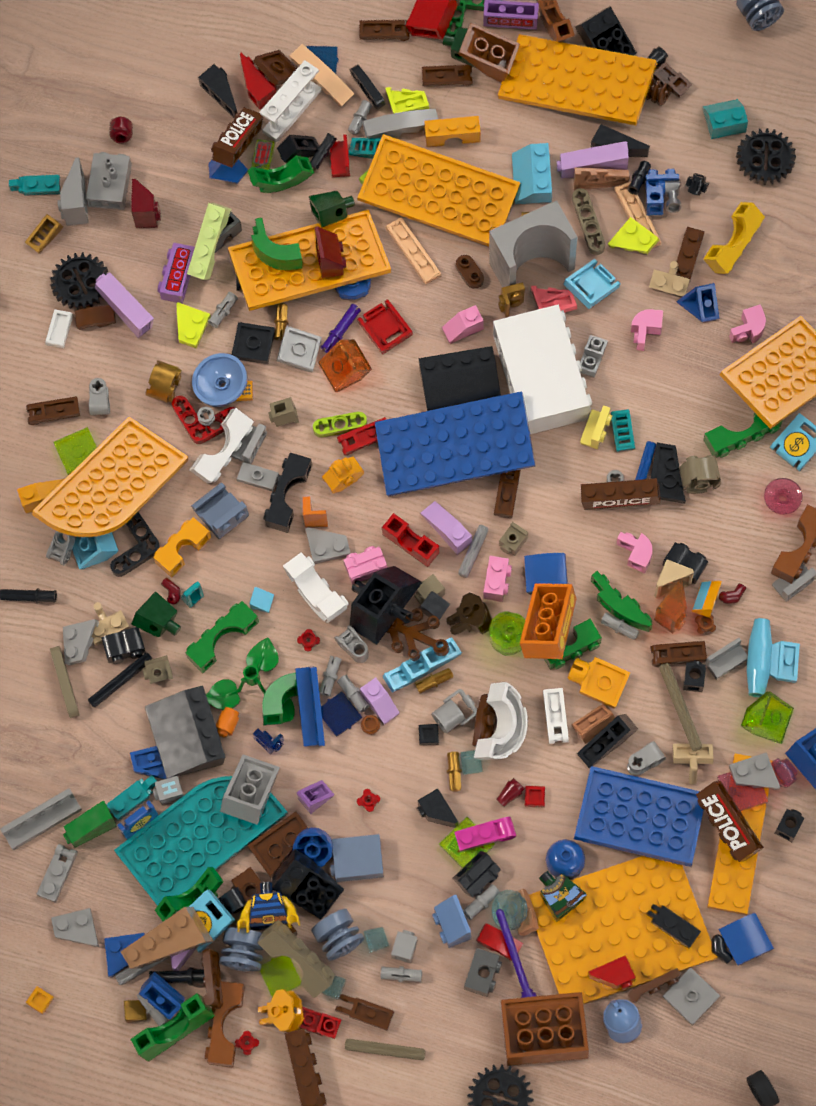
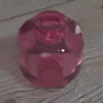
(784, 772)

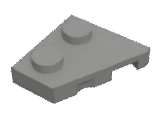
(326, 545)
(78, 640)
(755, 772)
(76, 927)

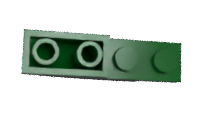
(623, 608)

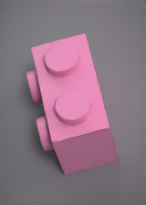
(496, 576)

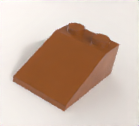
(489, 52)

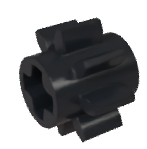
(697, 184)

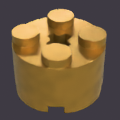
(162, 381)

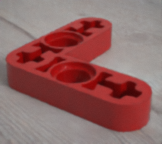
(196, 426)

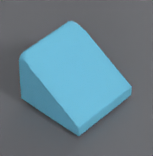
(261, 600)

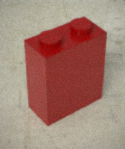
(431, 18)

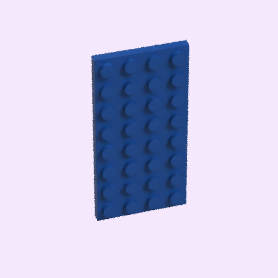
(455, 444)

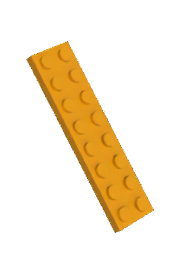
(734, 879)

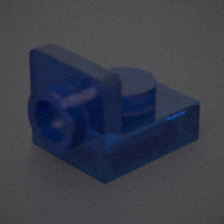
(265, 738)

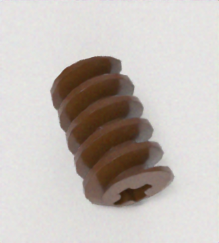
(658, 93)

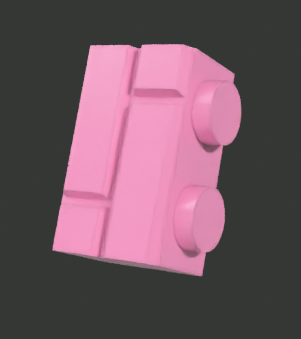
(364, 565)

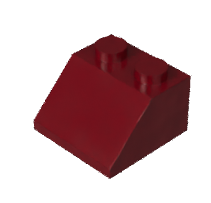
(143, 207)
(329, 253)

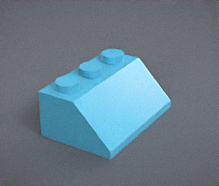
(533, 172)
(94, 550)

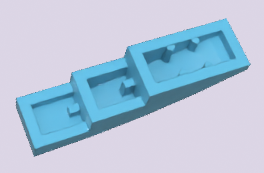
(414, 670)

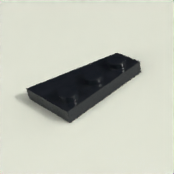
(668, 473)

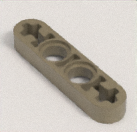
(588, 221)
(64, 681)

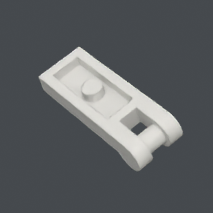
(555, 715)

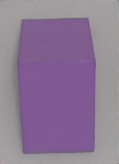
(314, 796)

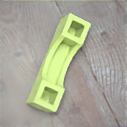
(212, 226)

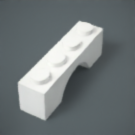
(235, 427)

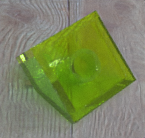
(768, 717)

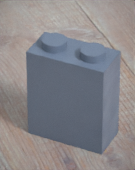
(357, 858)

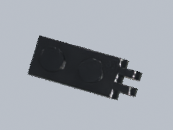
(674, 925)

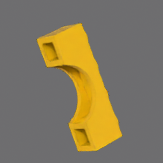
(746, 221)

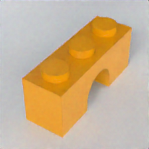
(442, 129)
(192, 534)

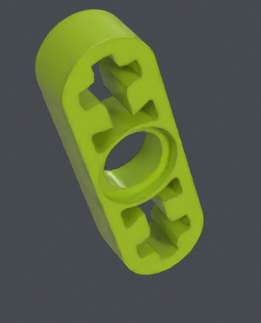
(333, 419)

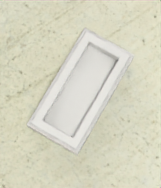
(59, 328)

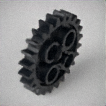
(783, 157)
(63, 288)
(506, 1080)

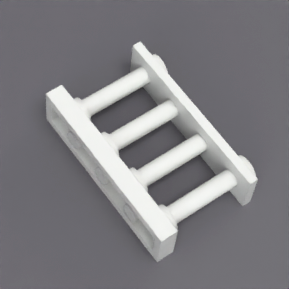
(290, 101)

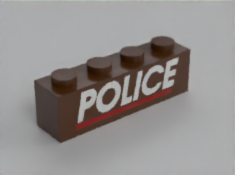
(237, 137)
(620, 494)
(729, 821)

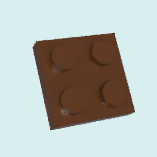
(275, 66)

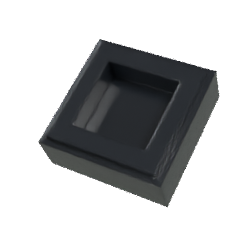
(428, 734)

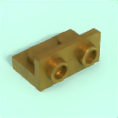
(511, 296)

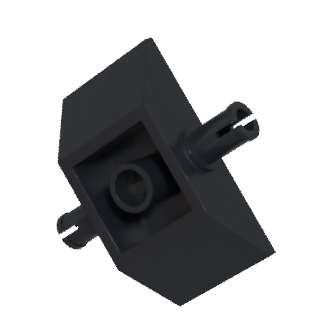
(382, 602)

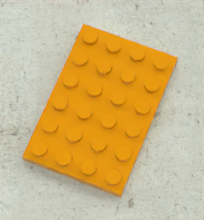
(777, 373)

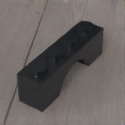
(295, 471)

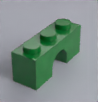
(586, 639)

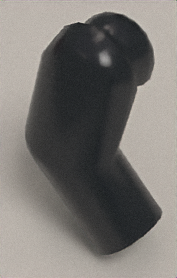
(718, 948)

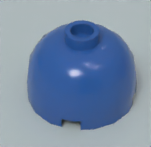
(314, 844)
(565, 858)

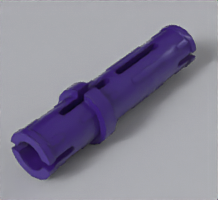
(336, 334)

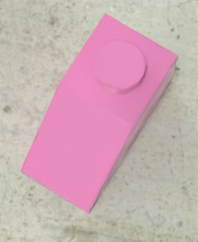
(463, 324)

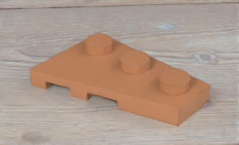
(599, 178)

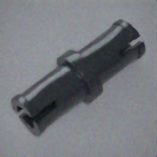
(323, 151)
(639, 177)

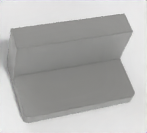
(250, 444)
(788, 590)
(726, 659)

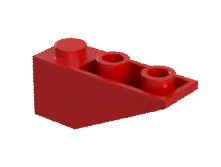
(258, 87)

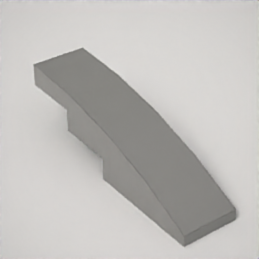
(398, 123)

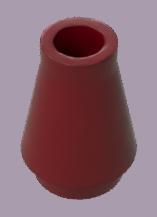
(510, 792)

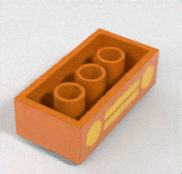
(548, 621)

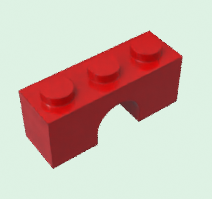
(419, 547)

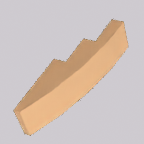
(325, 78)

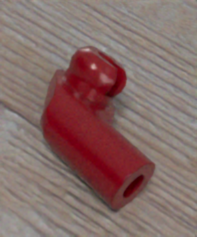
(173, 591)

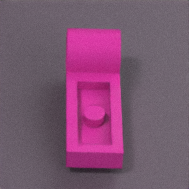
(485, 833)

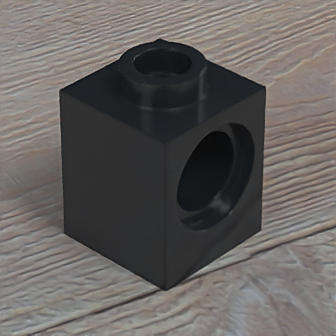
(694, 684)
(786, 832)

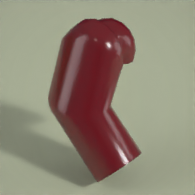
(732, 596)

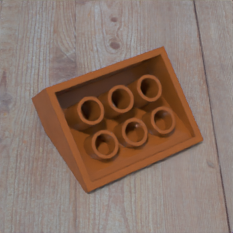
(544, 1029)

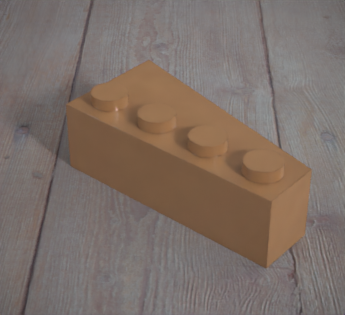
(171, 937)

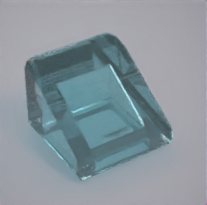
(469, 763)
(376, 939)
(336, 988)

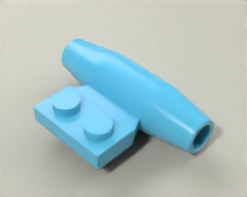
(769, 659)

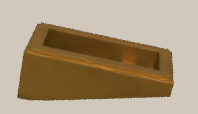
(39, 230)

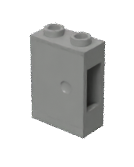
(109, 181)

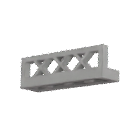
(41, 819)

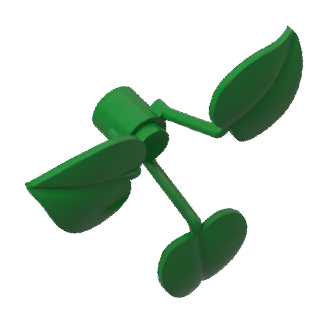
(260, 657)

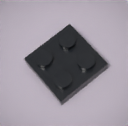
(253, 342)

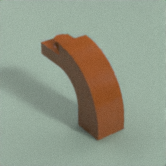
(554, 21)

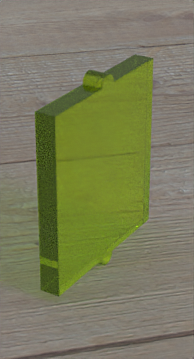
(280, 974)

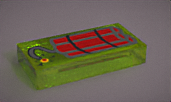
(263, 154)

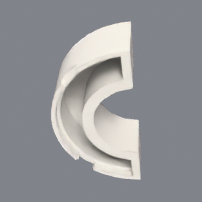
(314, 589)
(511, 723)

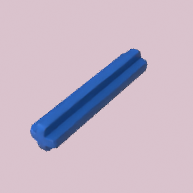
(646, 460)

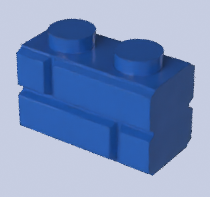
(161, 995)

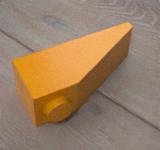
(35, 493)

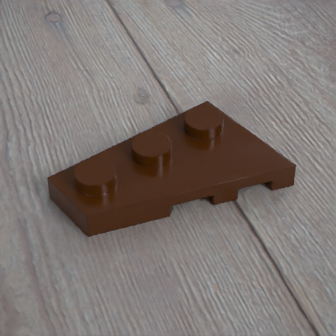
(277, 843)

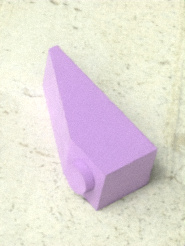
(447, 527)

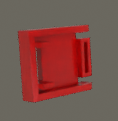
(383, 324)

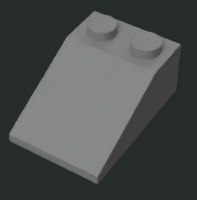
(73, 196)
(249, 789)

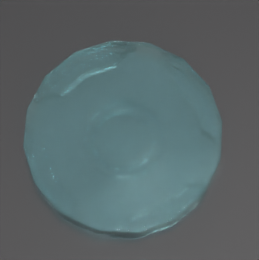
(513, 906)

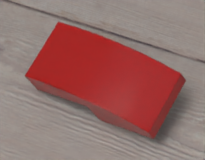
(494, 940)
(320, 1023)

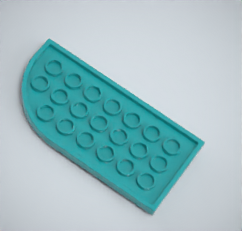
(189, 838)

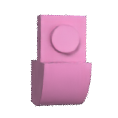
(645, 323)
(753, 327)
(640, 549)

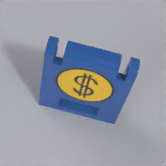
(138, 820)

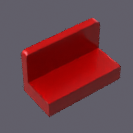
(340, 158)

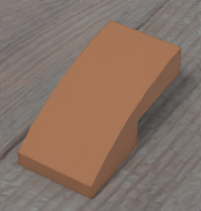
(530, 923)

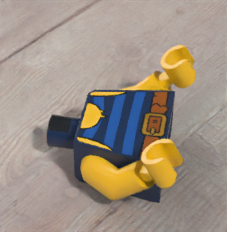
(266, 909)

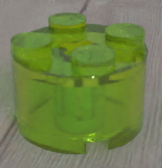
(502, 642)

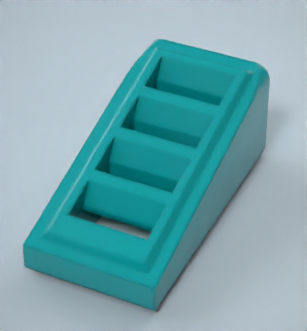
(366, 141)
(617, 415)
(193, 594)

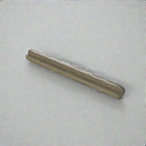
(680, 707)

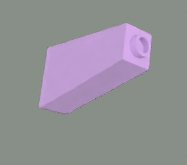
(601, 157)
(124, 304)

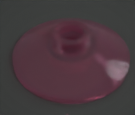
(786, 488)

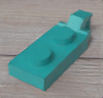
(36, 185)
(131, 797)

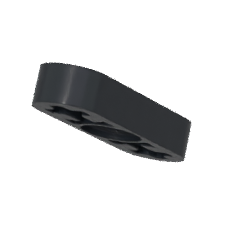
(367, 86)

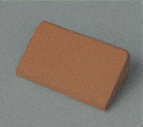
(593, 723)

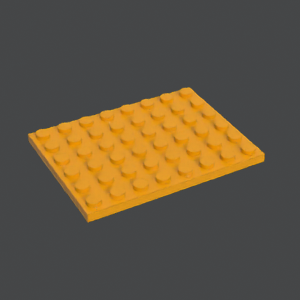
(616, 924)

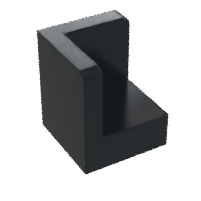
(434, 605)

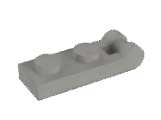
(57, 873)

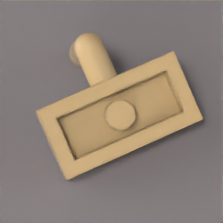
(669, 281)
(108, 625)
(684, 755)

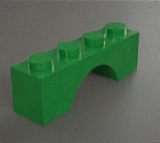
(722, 441)
(239, 619)
(156, 1040)

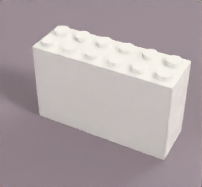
(543, 366)

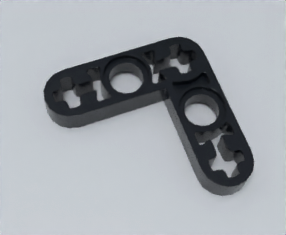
(141, 548)

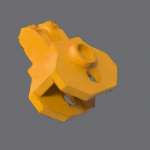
(343, 474)
(281, 1011)

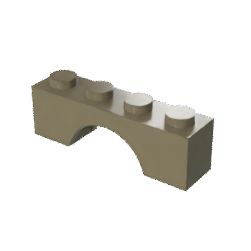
(281, 941)

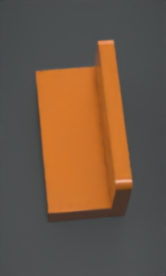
(311, 517)

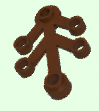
(413, 632)

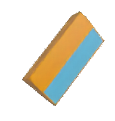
(706, 597)

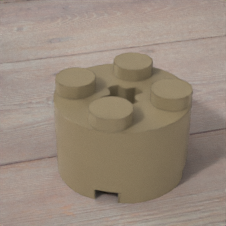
(700, 474)

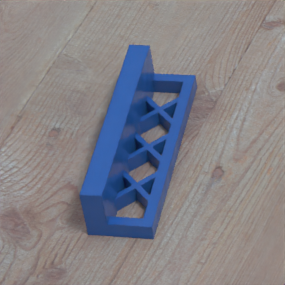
(309, 706)

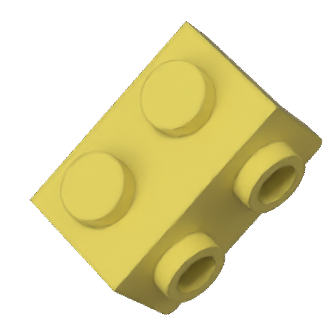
(595, 427)

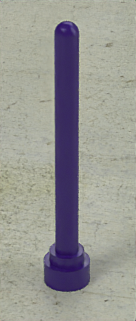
(527, 992)

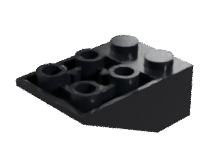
(605, 33)
(306, 884)

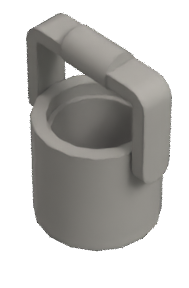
(449, 714)

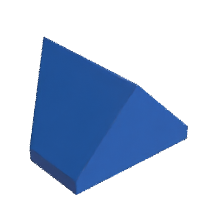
(226, 173)
(701, 302)

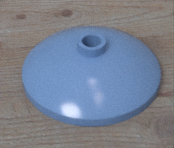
(215, 371)

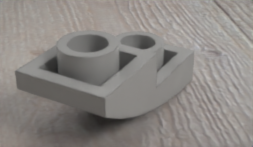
(593, 355)

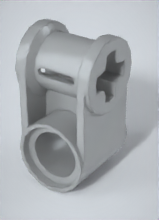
(99, 400)
(60, 548)
(350, 642)
(648, 757)

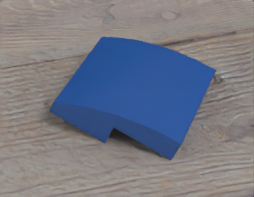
(545, 569)
(746, 939)

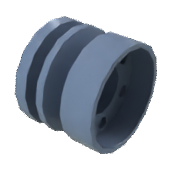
(760, 13)
(335, 931)
(242, 951)

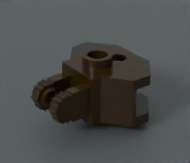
(472, 614)

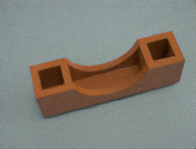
(789, 563)
(221, 1050)

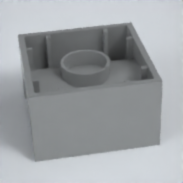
(532, 236)

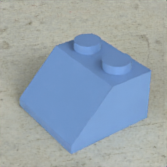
(452, 922)

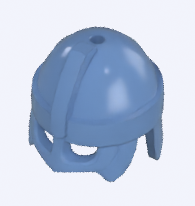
(622, 1026)

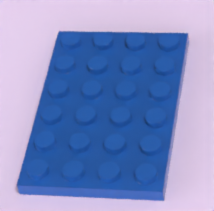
(639, 816)

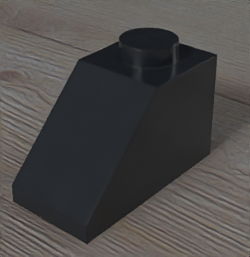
(297, 146)
(436, 809)

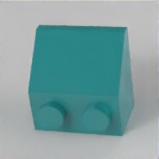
(725, 118)

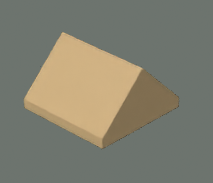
(670, 575)

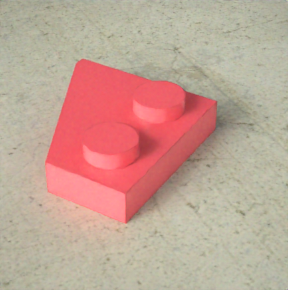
(553, 296)

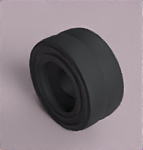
(762, 1089)

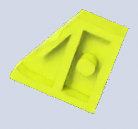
(406, 100)
(634, 238)
(191, 324)

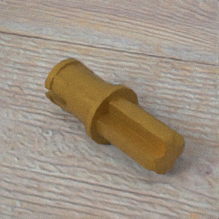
(281, 320)
(433, 680)
(454, 771)

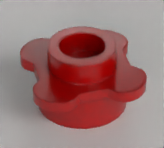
(308, 634)
(369, 806)
(253, 1042)

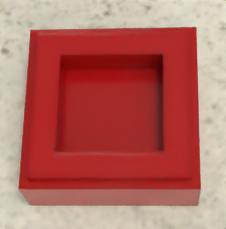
(534, 796)

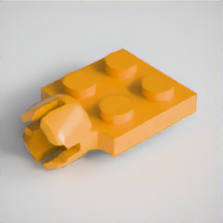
(599, 680)

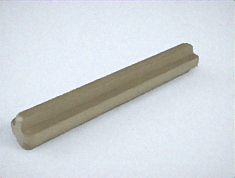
(385, 1049)

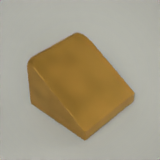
(134, 1011)

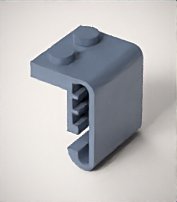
(220, 510)

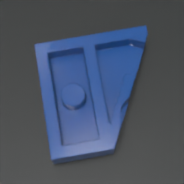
(148, 762)
(113, 949)

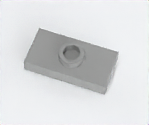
(257, 476)

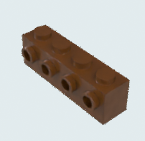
(303, 1068)

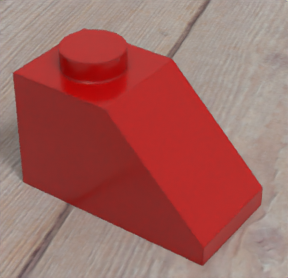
(614, 974)

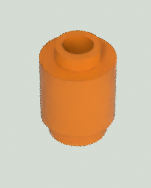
(227, 722)

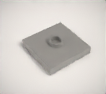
(299, 349)
(691, 996)

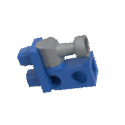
(662, 186)

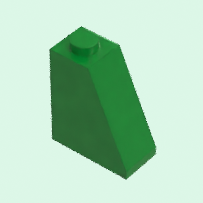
(89, 825)

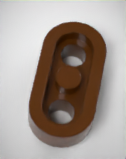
(469, 270)

